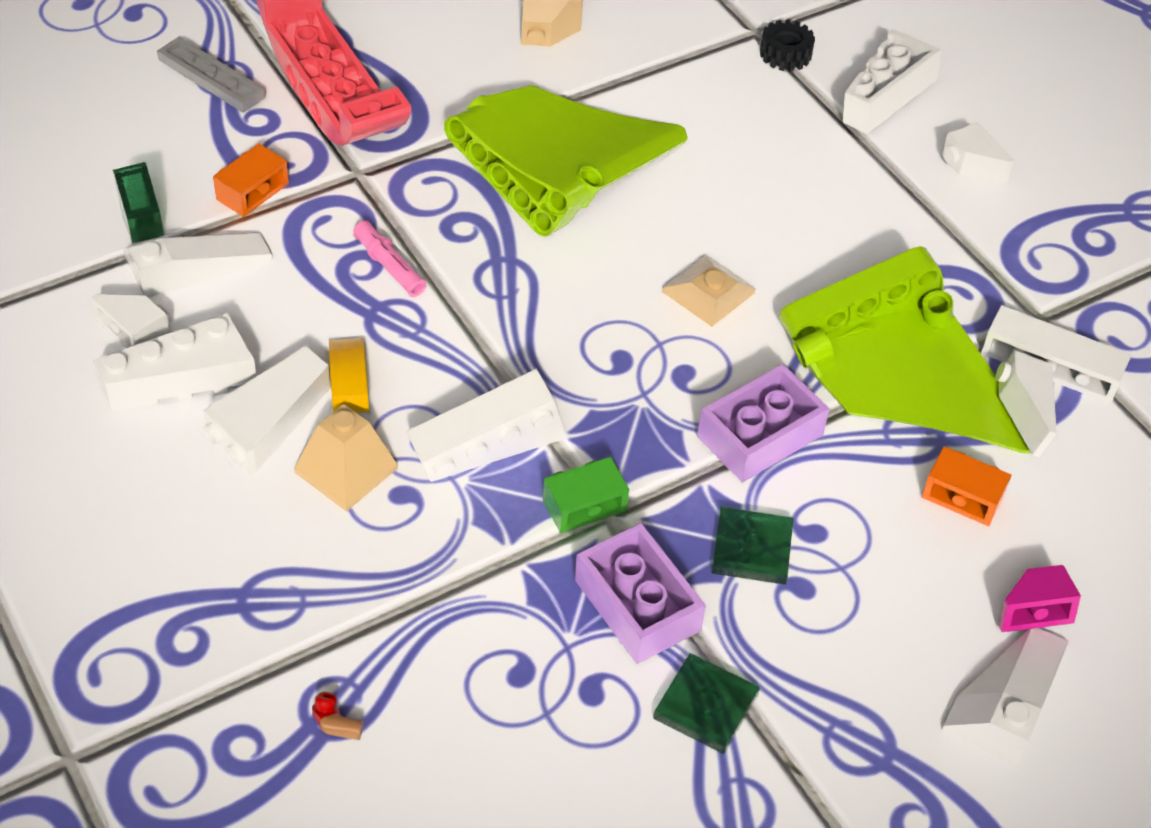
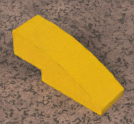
(348, 374)

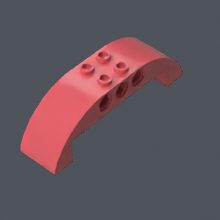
(329, 74)

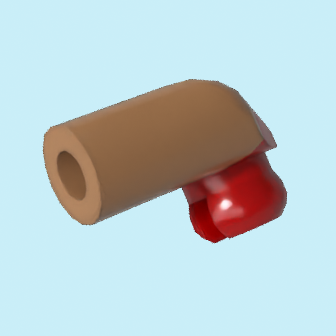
(331, 720)

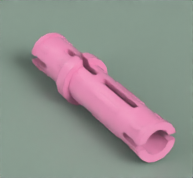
(381, 250)

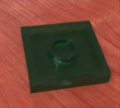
(753, 545)
(706, 703)

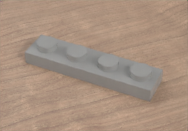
(211, 74)

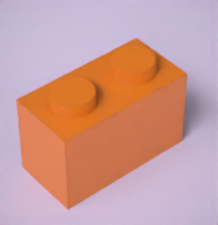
(251, 180)
(966, 486)

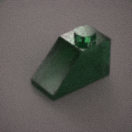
(138, 202)

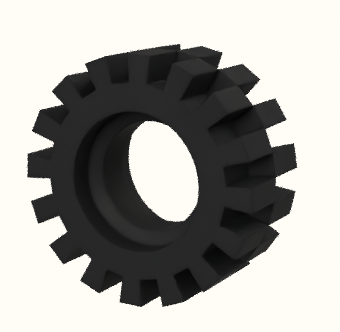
(787, 45)

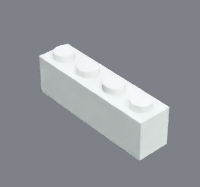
(1075, 359)

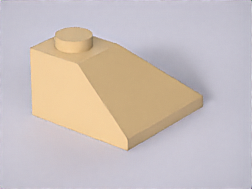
(550, 21)
(708, 290)
(345, 458)

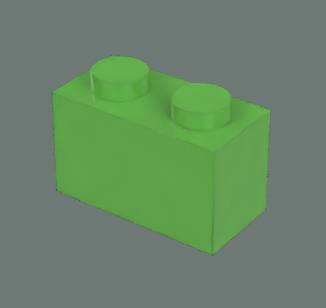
(585, 494)

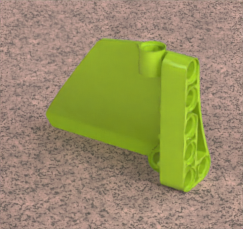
(553, 152)
(895, 357)

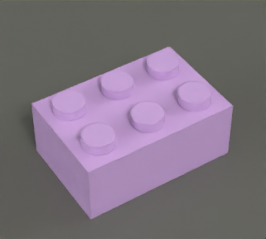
(762, 422)
(639, 593)

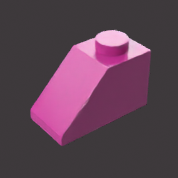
(1041, 600)

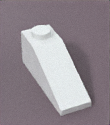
(1028, 397)

